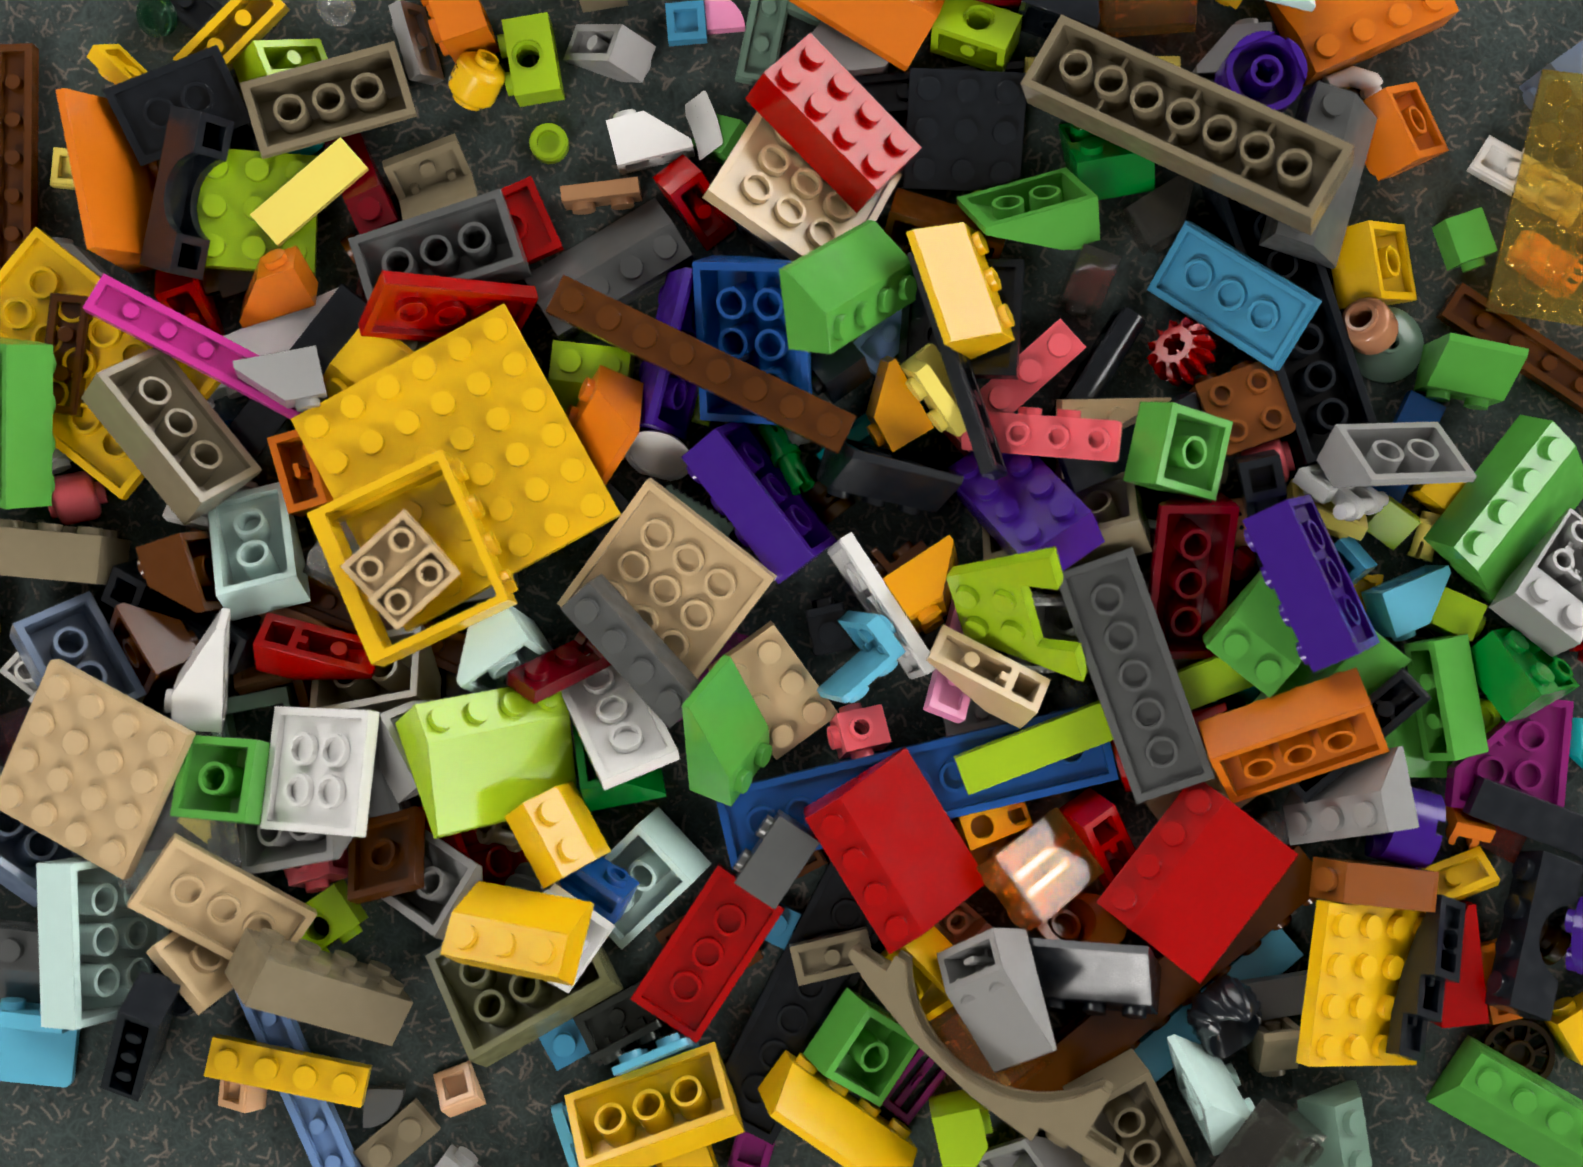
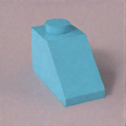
(1406, 601)

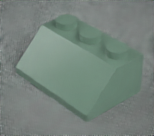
(1341, 1118)

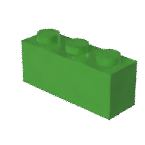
(1452, 720)

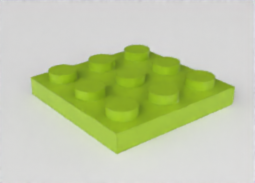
(233, 193)

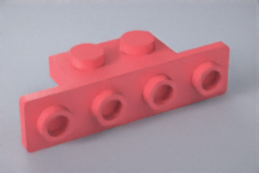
(1054, 436)

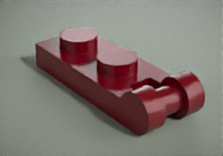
(557, 669)

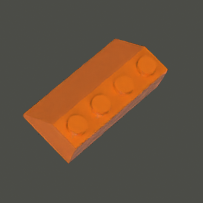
(883, 26)
(1293, 736)

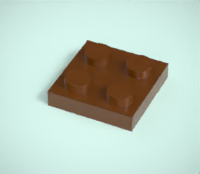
(388, 857)

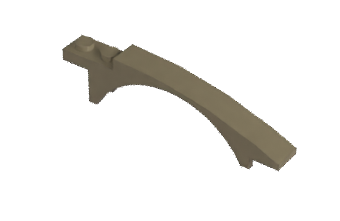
(1063, 1114)

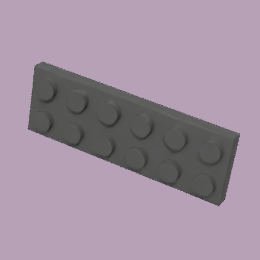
(1134, 676)

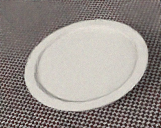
(658, 455)

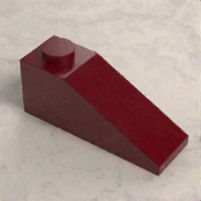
(368, 196)

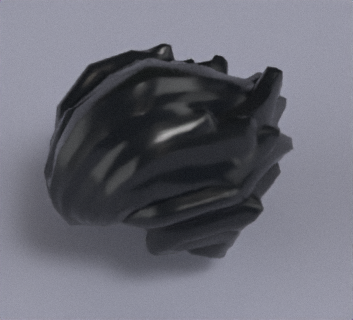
(1225, 1016)

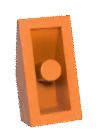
(278, 287)

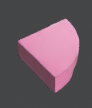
(723, 17)

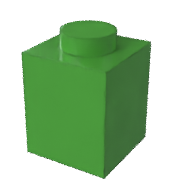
(1465, 240)

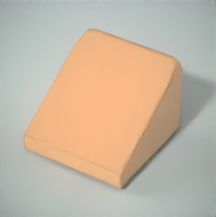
(458, 1089)
(241, 1097)

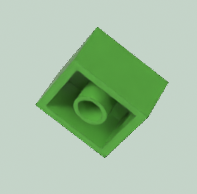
(861, 1047)

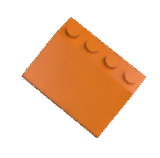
(1354, 30)
(107, 178)

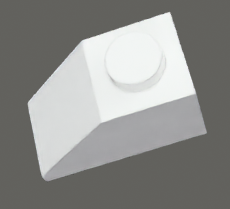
(645, 141)

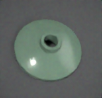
(1396, 362)

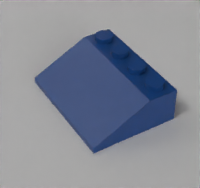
(744, 316)

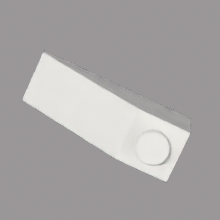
(202, 683)

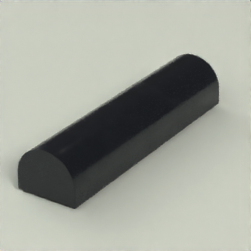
(1104, 356)
(1392, 705)

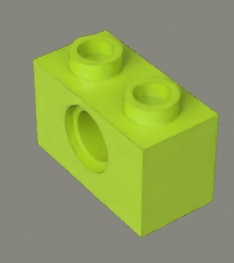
(976, 34)
(526, 37)
(340, 914)

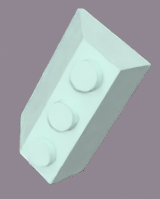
(496, 647)

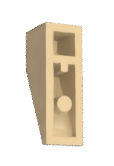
(989, 677)

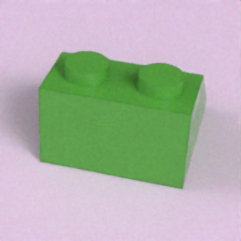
(1468, 370)
(1178, 450)
(222, 780)

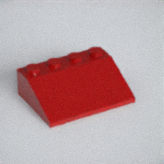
(895, 849)
(1197, 879)

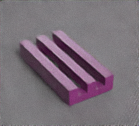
(923, 1096)

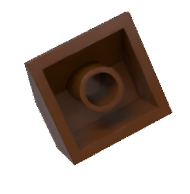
(181, 569)
(153, 645)

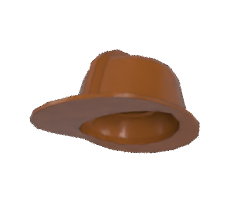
(1083, 921)

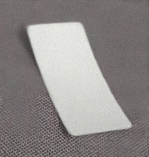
(703, 124)

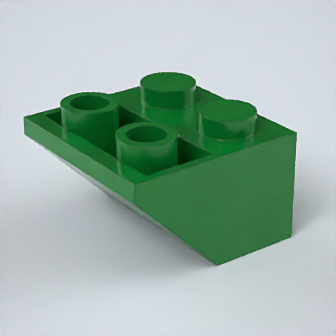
(1104, 165)
(1519, 674)
(639, 789)

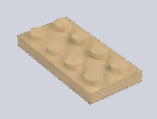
(214, 899)

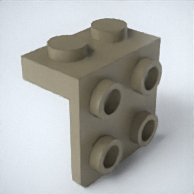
(430, 176)

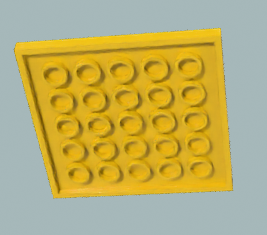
(494, 410)

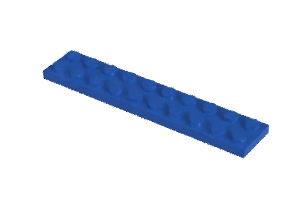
(936, 762)

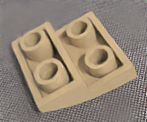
(400, 569)

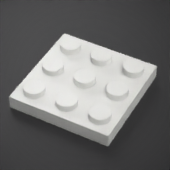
(320, 770)

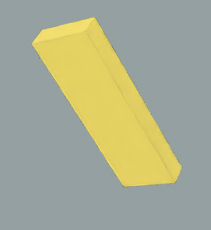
(309, 192)

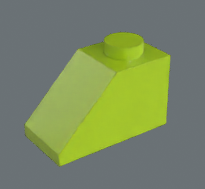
(275, 56)

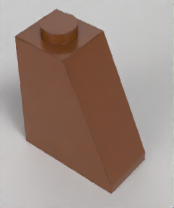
(1373, 884)

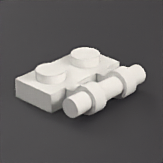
(1349, 501)

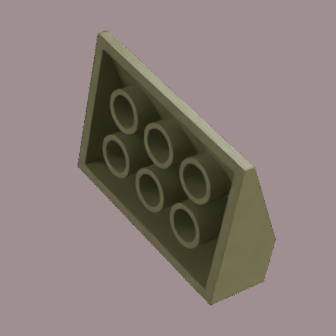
(507, 1011)

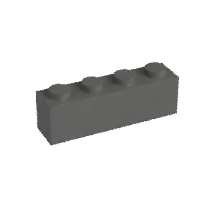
(632, 648)

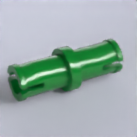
(786, 458)

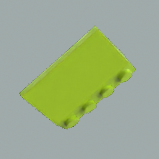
(485, 755)

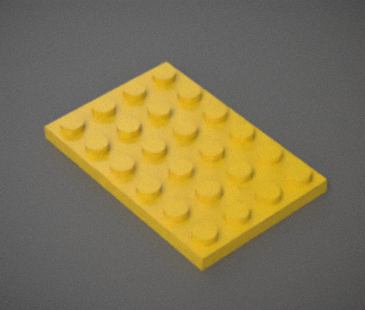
(26, 283)

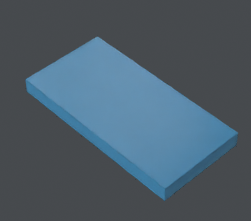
(1233, 295)

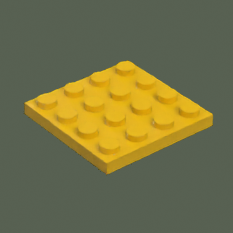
(1353, 983)

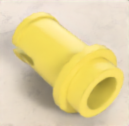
(1420, 548)

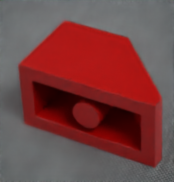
(683, 188)
(187, 298)

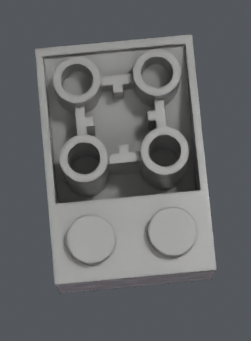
(1547, 589)
(999, 996)

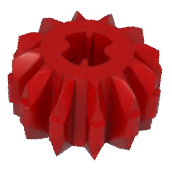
(1181, 352)

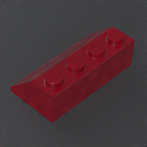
(1192, 569)

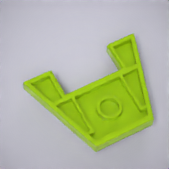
(999, 609)

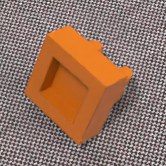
(1467, 826)

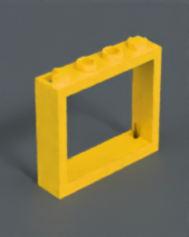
(336, 549)

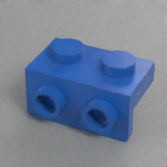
(604, 885)

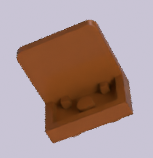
(1249, 399)

